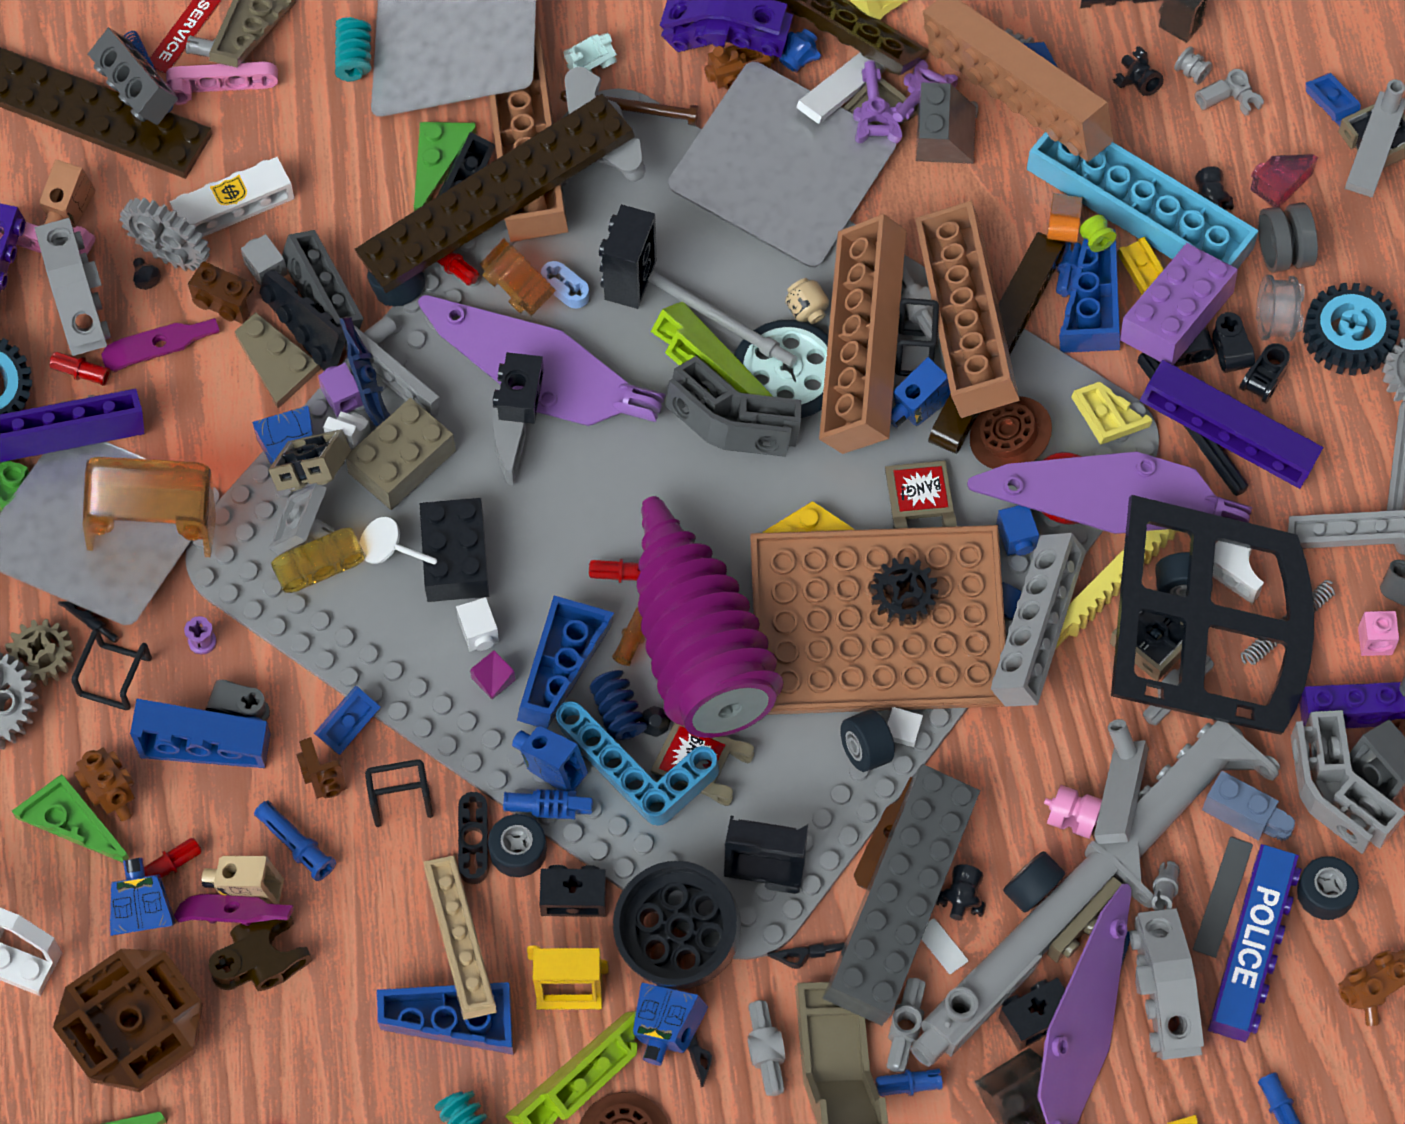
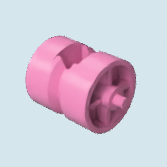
(1074, 811)

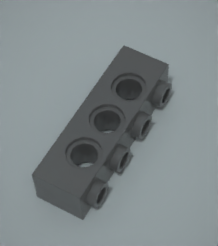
(132, 77)
(318, 277)

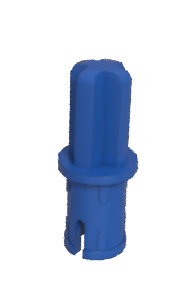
(1067, 269)
(909, 1082)
(1278, 1099)

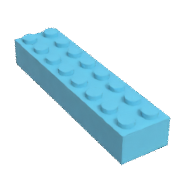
(1143, 201)

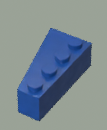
(1093, 305)
(564, 651)
(198, 735)
(437, 1016)

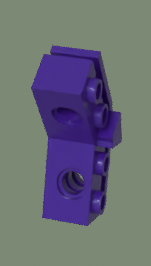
(715, 22)

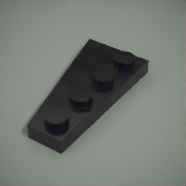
(310, 327)

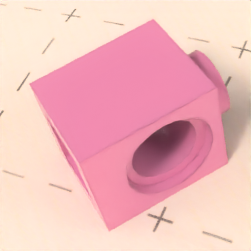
(1378, 633)

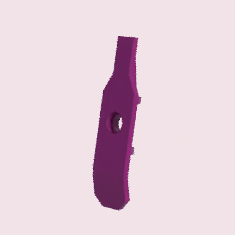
(142, 345)
(222, 907)

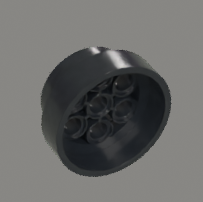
(650, 893)

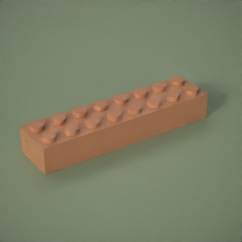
(1019, 77)
(516, 119)
(969, 311)
(863, 335)

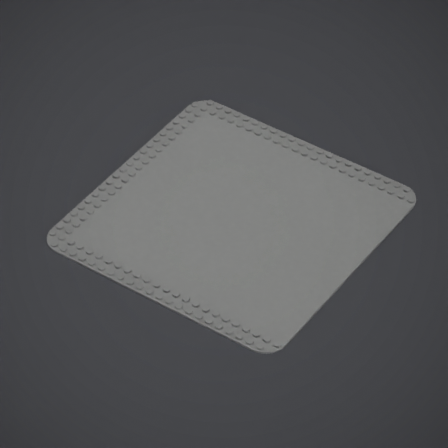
(582, 502)

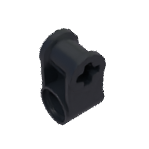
(1232, 343)
(1263, 375)

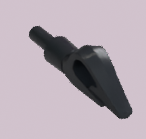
(90, 620)
(803, 953)
(697, 1053)

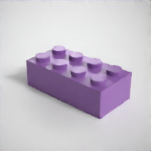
(1178, 304)

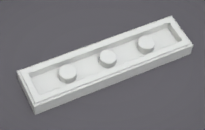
(835, 89)

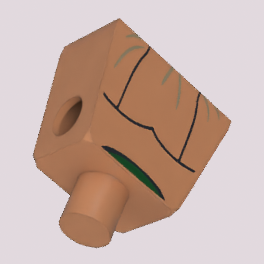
(66, 193)

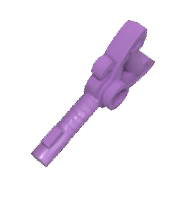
(913, 81)
(875, 110)

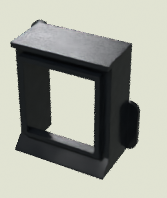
(766, 854)

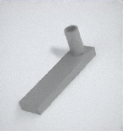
(1377, 140)
(391, 371)
(1350, 529)
(1122, 786)

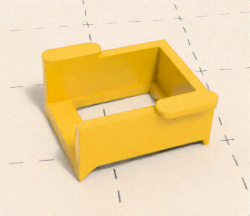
(567, 967)

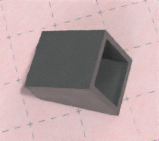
(945, 125)

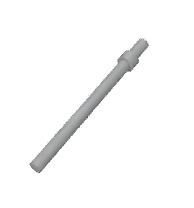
(767, 346)

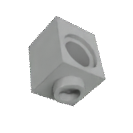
(261, 257)

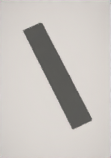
(1222, 897)

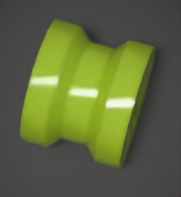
(1097, 233)

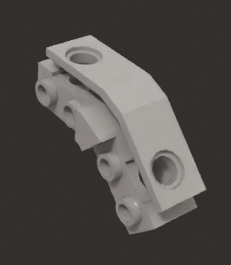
(70, 281)
(1336, 793)
(1169, 978)

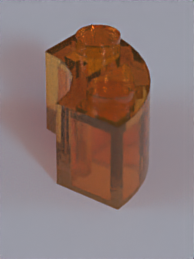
(517, 277)

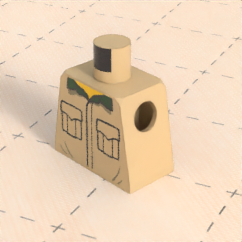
(245, 877)

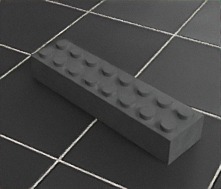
(901, 895)

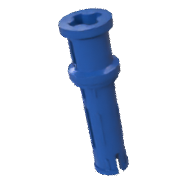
(304, 849)

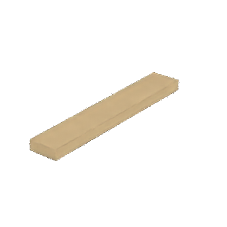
(459, 937)

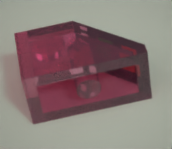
(1281, 177)

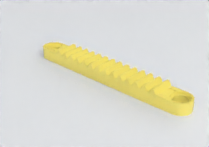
(1107, 585)

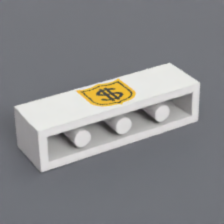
(235, 197)

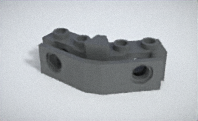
(732, 418)

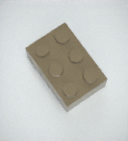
(400, 453)

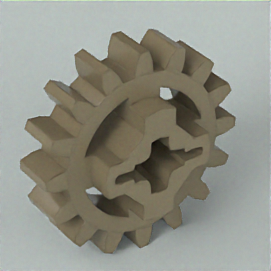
(47, 661)

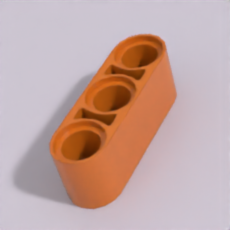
(1064, 218)

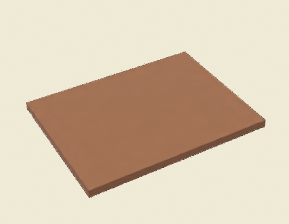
(848, 658)

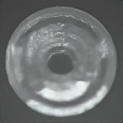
(1279, 308)

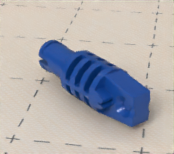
(548, 803)

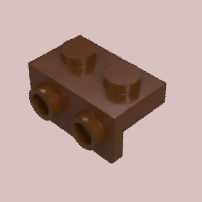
(220, 292)
(325, 778)

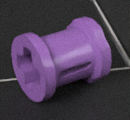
(197, 635)

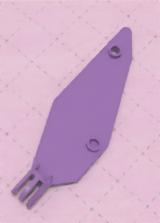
(574, 380)
(1099, 487)
(1084, 1018)

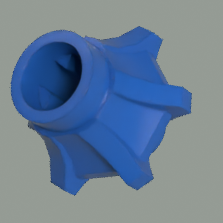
(799, 50)

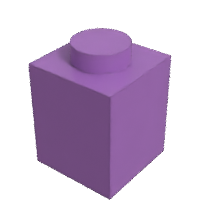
(340, 389)

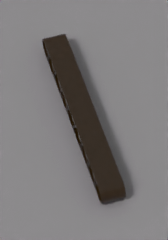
(1015, 310)

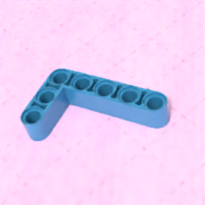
(629, 769)

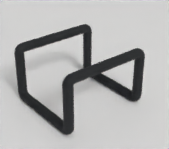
(931, 344)
(142, 654)
(372, 794)

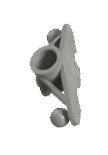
(580, 89)

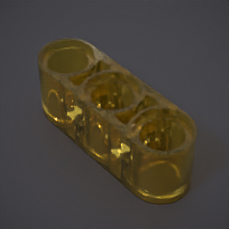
(318, 560)

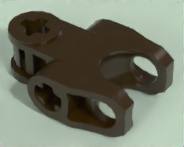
(255, 958)

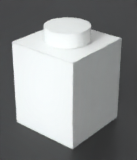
(477, 625)

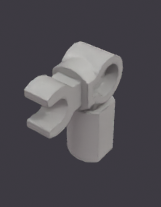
(1234, 85)

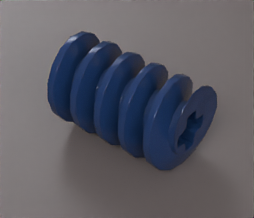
(615, 705)

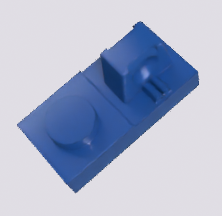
(1332, 97)
(347, 720)

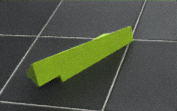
(692, 338)
(580, 1076)

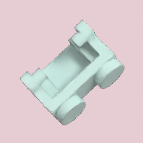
(591, 52)

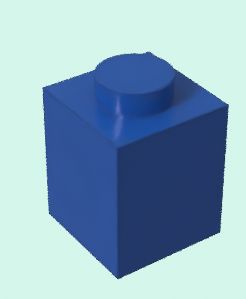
(1017, 530)

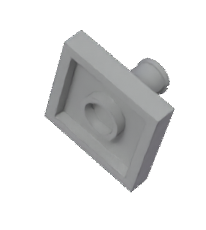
(299, 519)

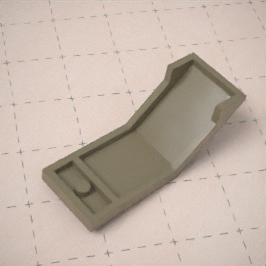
(836, 1061)

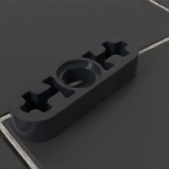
(464, 860)

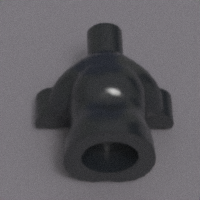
(1139, 73)
(1210, 186)
(963, 892)

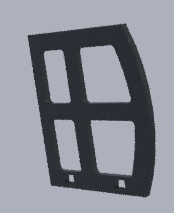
(1200, 613)

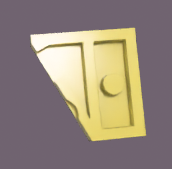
(1108, 413)

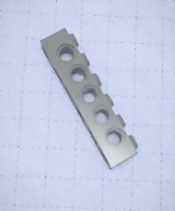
(1038, 620)

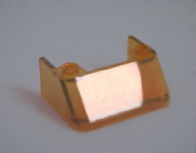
(149, 493)

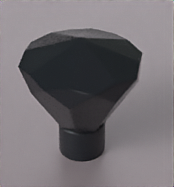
(145, 274)
(656, 721)

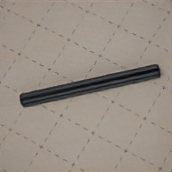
(1211, 450)

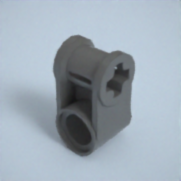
(236, 700)

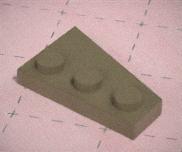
(276, 359)

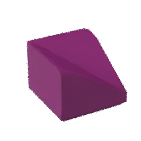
(492, 674)

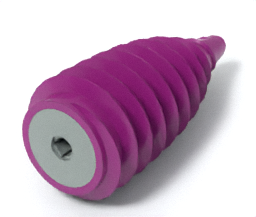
(700, 633)

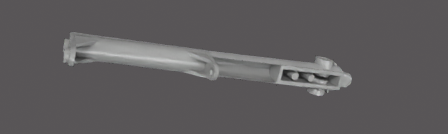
(1019, 954)

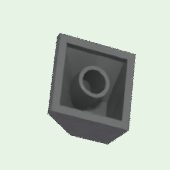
(1381, 759)

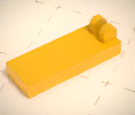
(1140, 263)

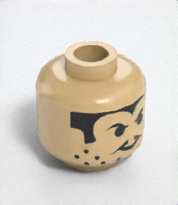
(807, 301)

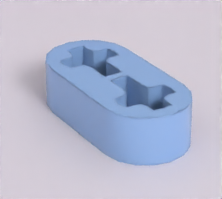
(567, 280)

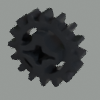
(893, 584)

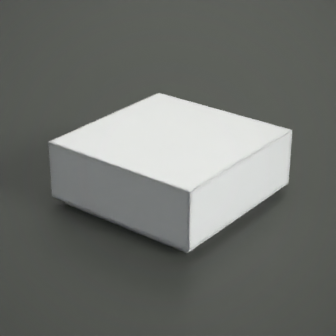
(904, 726)

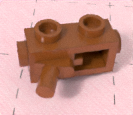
(728, 62)
(106, 782)
(1369, 985)

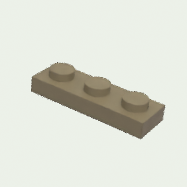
(1083, 923)

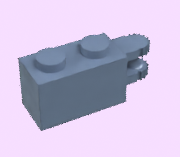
(1247, 809)

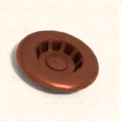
(1007, 428)
(624, 1108)

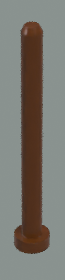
(652, 108)

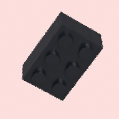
(628, 256)
(456, 538)

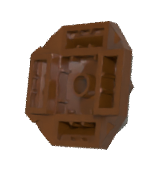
(125, 987)

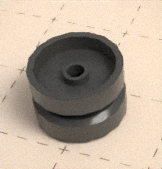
(1287, 237)

